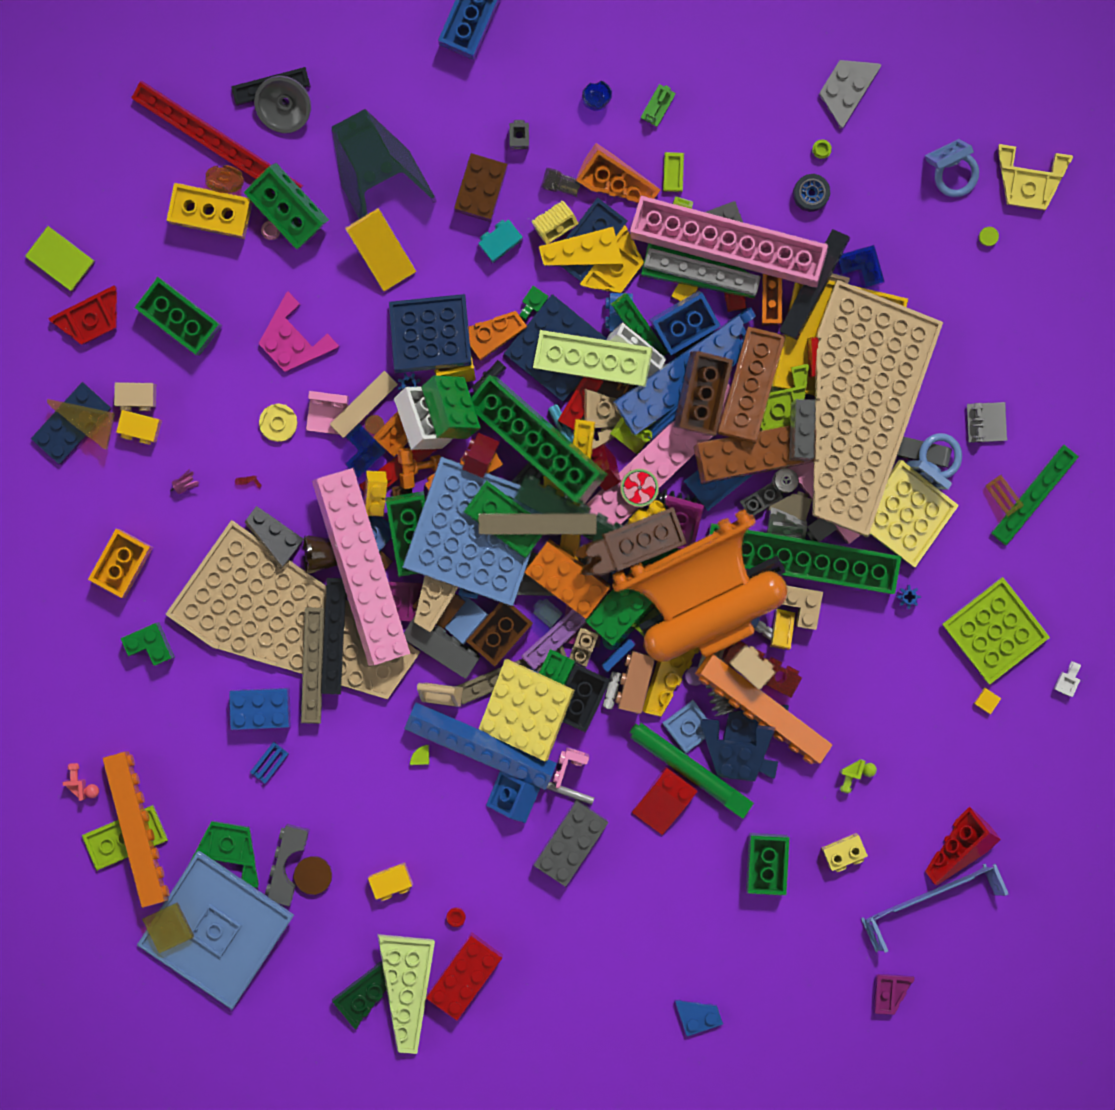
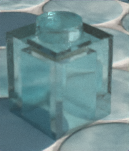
(547, 612)

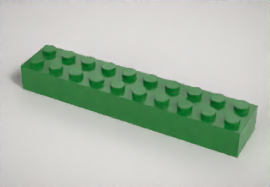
(822, 561)

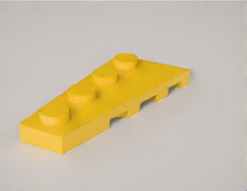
(587, 249)

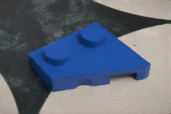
(698, 1016)

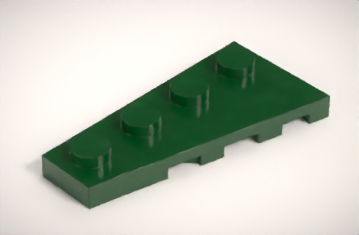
(361, 995)

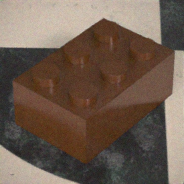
(481, 187)
(499, 632)

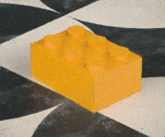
(120, 563)

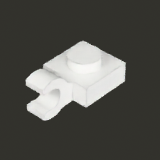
(1067, 682)

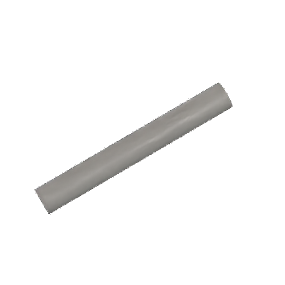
(570, 793)

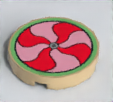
(639, 487)

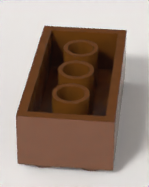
(703, 393)

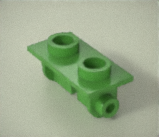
(658, 105)

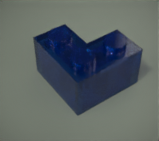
(865, 262)
(369, 451)

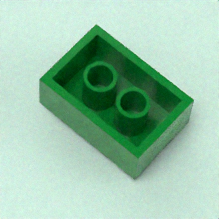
(450, 407)
(767, 864)

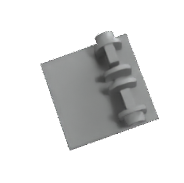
(986, 422)

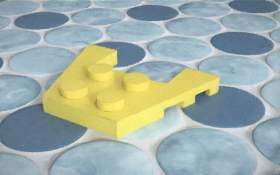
(1027, 186)

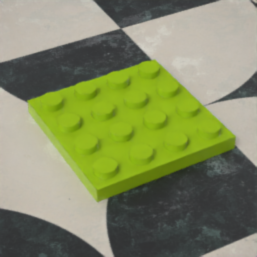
(995, 630)

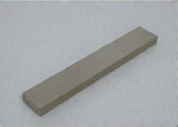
(537, 523)
(312, 665)
(485, 683)

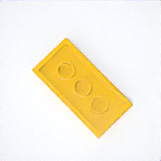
(380, 249)

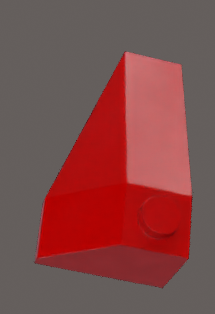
(965, 844)

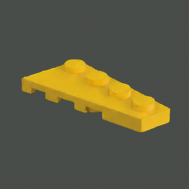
(664, 681)

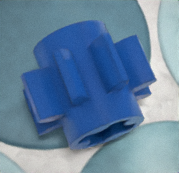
(407, 379)
(911, 592)

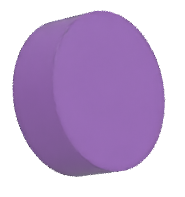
(690, 676)

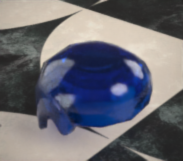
(597, 96)

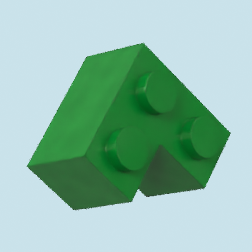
(153, 640)

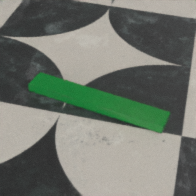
(1035, 494)

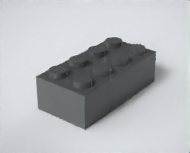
(570, 842)

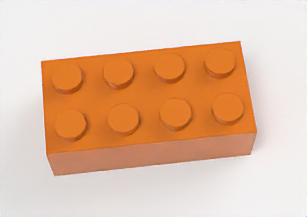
(562, 576)

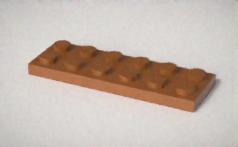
(752, 385)

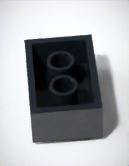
(586, 698)

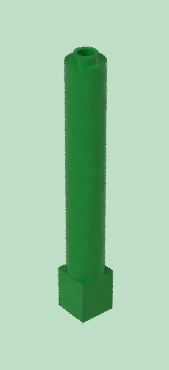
(691, 769)

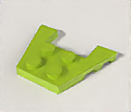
(779, 402)

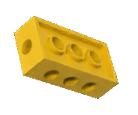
(197, 219)

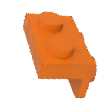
(392, 435)

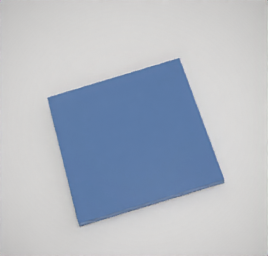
(230, 927)

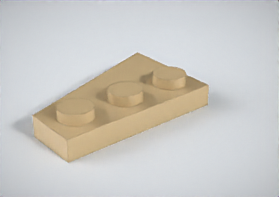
(600, 409)

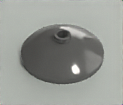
(275, 111)

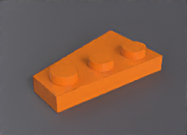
(492, 334)

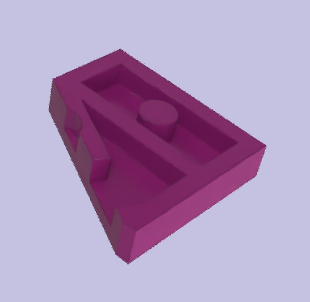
(890, 992)

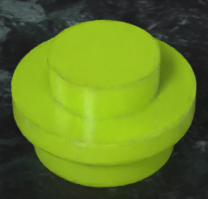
(821, 149)

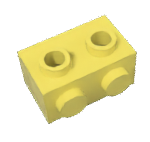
(844, 852)

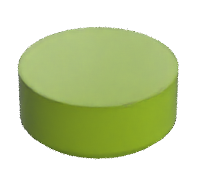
(988, 236)

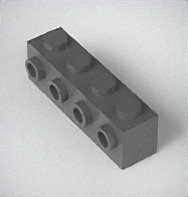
(443, 648)

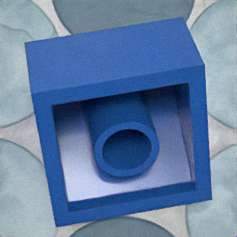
(512, 797)

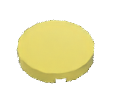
(278, 422)

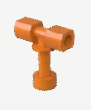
(411, 467)

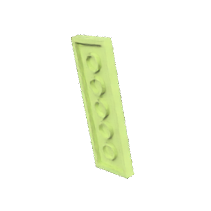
(593, 358)

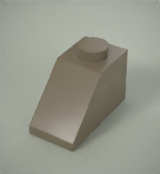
(795, 505)

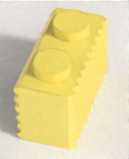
(554, 222)

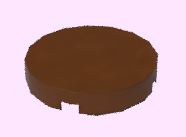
(313, 875)

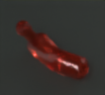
(245, 480)

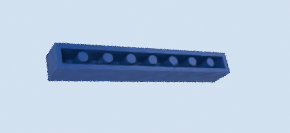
(479, 746)

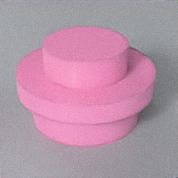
(269, 231)

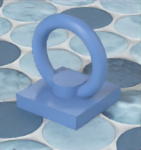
(949, 156)
(932, 472)

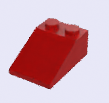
(664, 800)

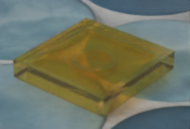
(168, 927)

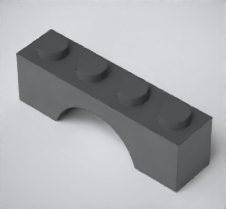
(282, 888)

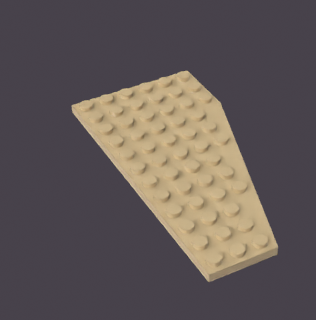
(865, 391)
(258, 611)

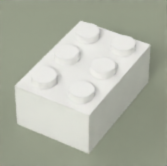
(417, 420)

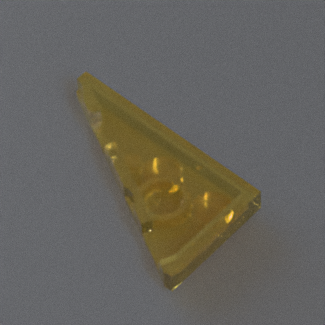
(93, 422)

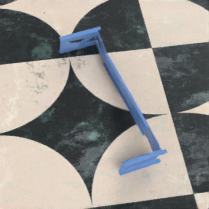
(994, 879)

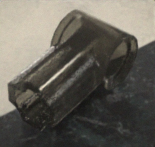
(557, 181)

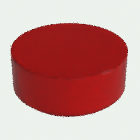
(456, 917)

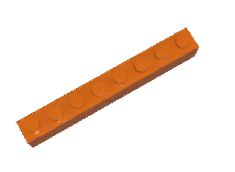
(763, 709)
(135, 828)

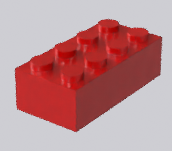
(464, 976)

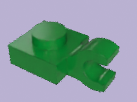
(534, 301)

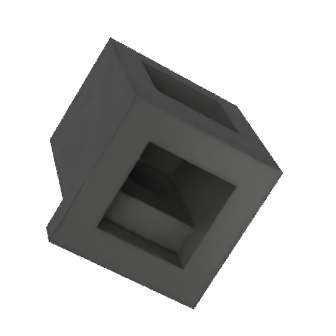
(515, 127)

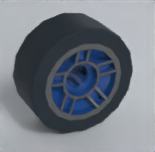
(815, 183)

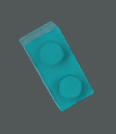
(500, 240)

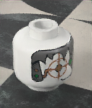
(779, 477)

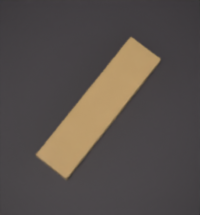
(363, 404)

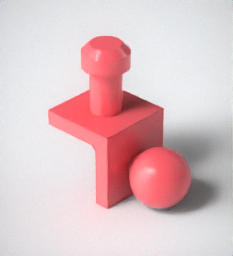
(79, 787)

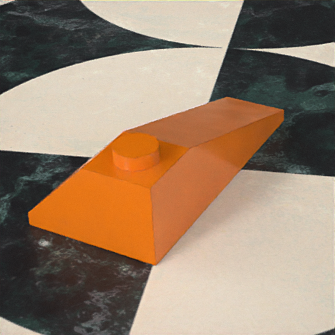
(610, 175)

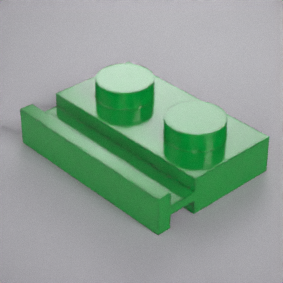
(557, 667)

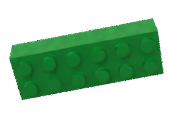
(622, 610)

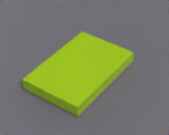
(59, 258)

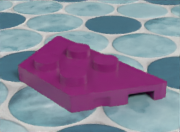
(404, 597)

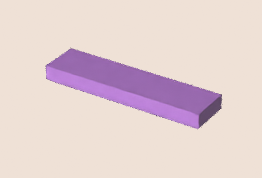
(554, 638)

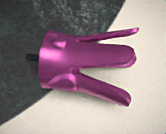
(183, 483)

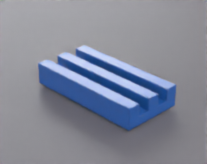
(259, 775)

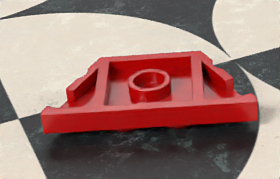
(89, 317)

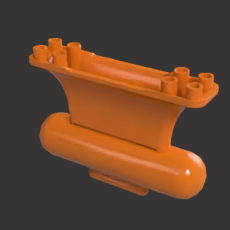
(704, 593)

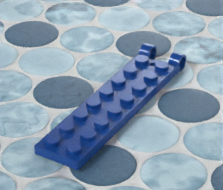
(663, 389)

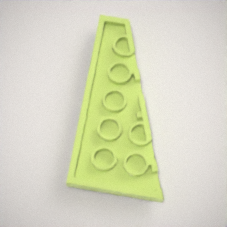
(406, 974)

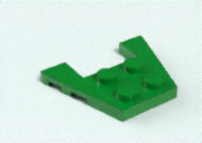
(232, 845)

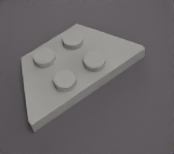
(847, 87)

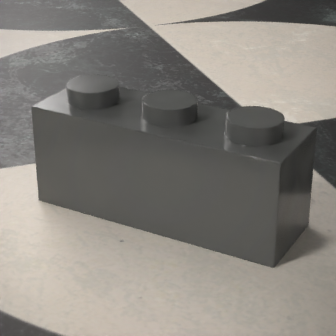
(802, 430)

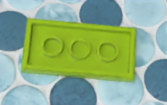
(108, 845)

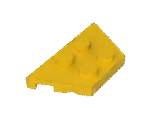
(612, 276)

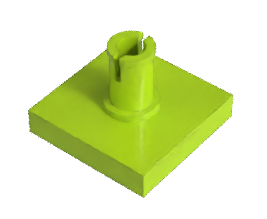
(625, 436)

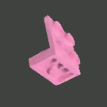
(323, 410)
(577, 758)

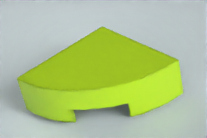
(420, 756)

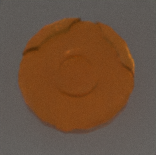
(224, 179)

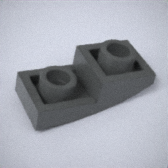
(761, 499)

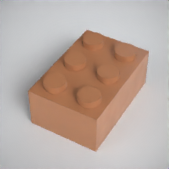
(634, 682)

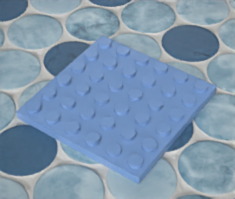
(449, 541)

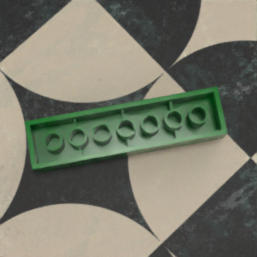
(537, 440)

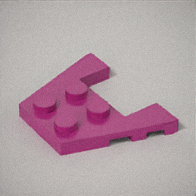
(286, 344)

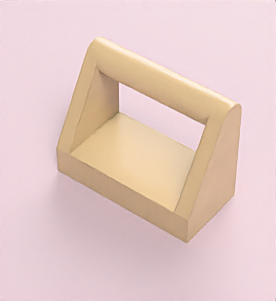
(440, 694)

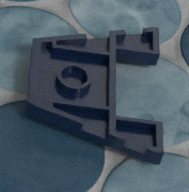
(743, 729)
(736, 758)

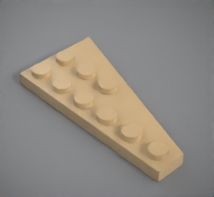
(432, 602)

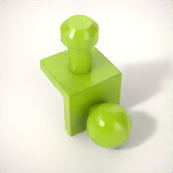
(855, 771)

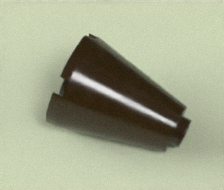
(318, 554)

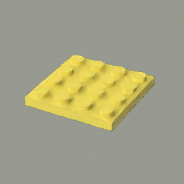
(910, 514)
(526, 709)

